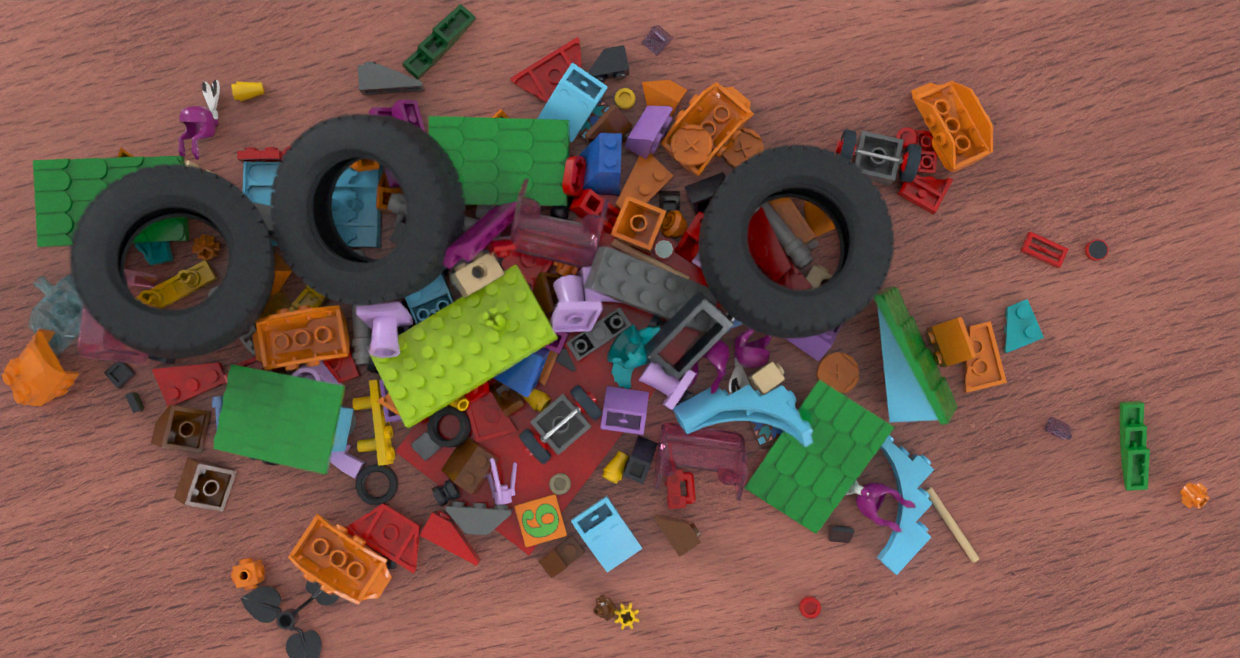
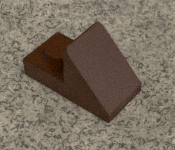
(507, 398)
(561, 556)

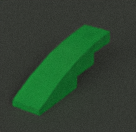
(1133, 446)

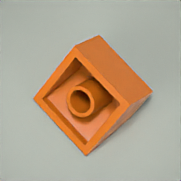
(638, 224)
(950, 342)

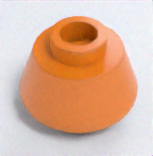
(674, 224)

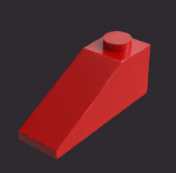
(591, 203)
(446, 534)

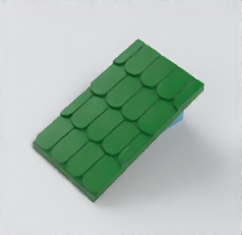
(501, 152)
(68, 185)
(911, 373)
(282, 419)
(815, 478)

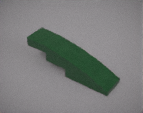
(441, 39)

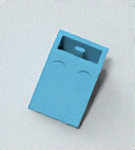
(574, 99)
(430, 299)
(606, 533)

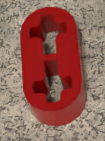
(574, 175)

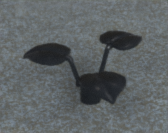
(264, 604)

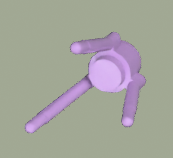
(501, 493)

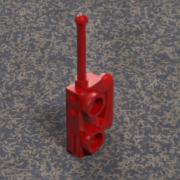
(674, 496)

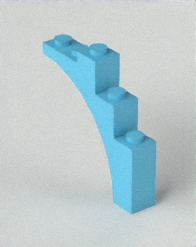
(773, 408)
(909, 476)

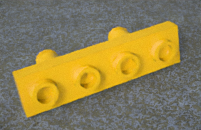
(179, 286)
(382, 429)

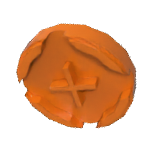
(691, 145)
(744, 147)
(838, 371)

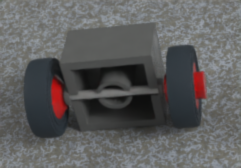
(880, 156)
(560, 424)

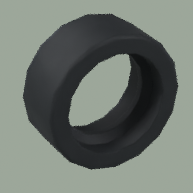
(433, 429)
(360, 484)

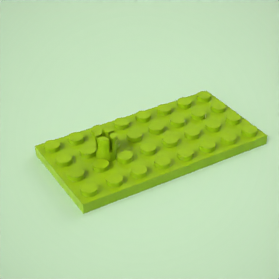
(464, 346)

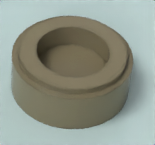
(560, 483)

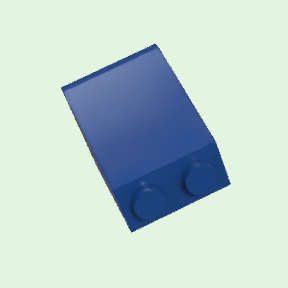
(603, 164)
(526, 373)

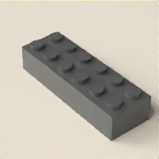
(645, 286)

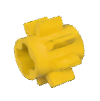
(629, 622)

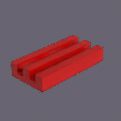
(1027, 243)

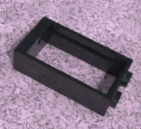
(676, 324)

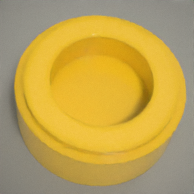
(624, 99)

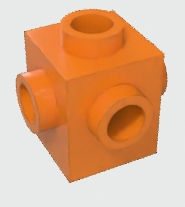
(255, 573)

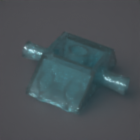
(54, 314)

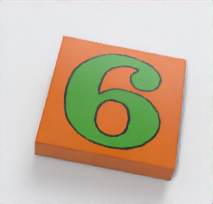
(540, 520)

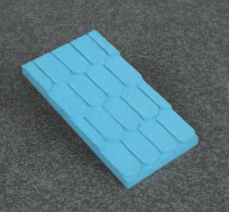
(352, 201)

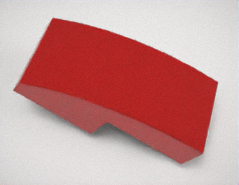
(928, 154)
(501, 248)

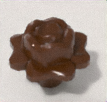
(604, 608)

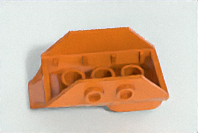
(720, 112)
(957, 123)
(301, 337)
(37, 374)
(340, 562)

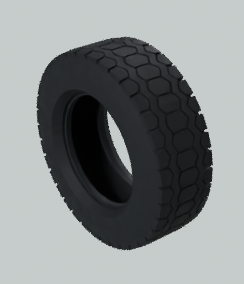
(155, 195)
(844, 197)
(305, 208)

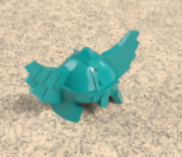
(629, 353)

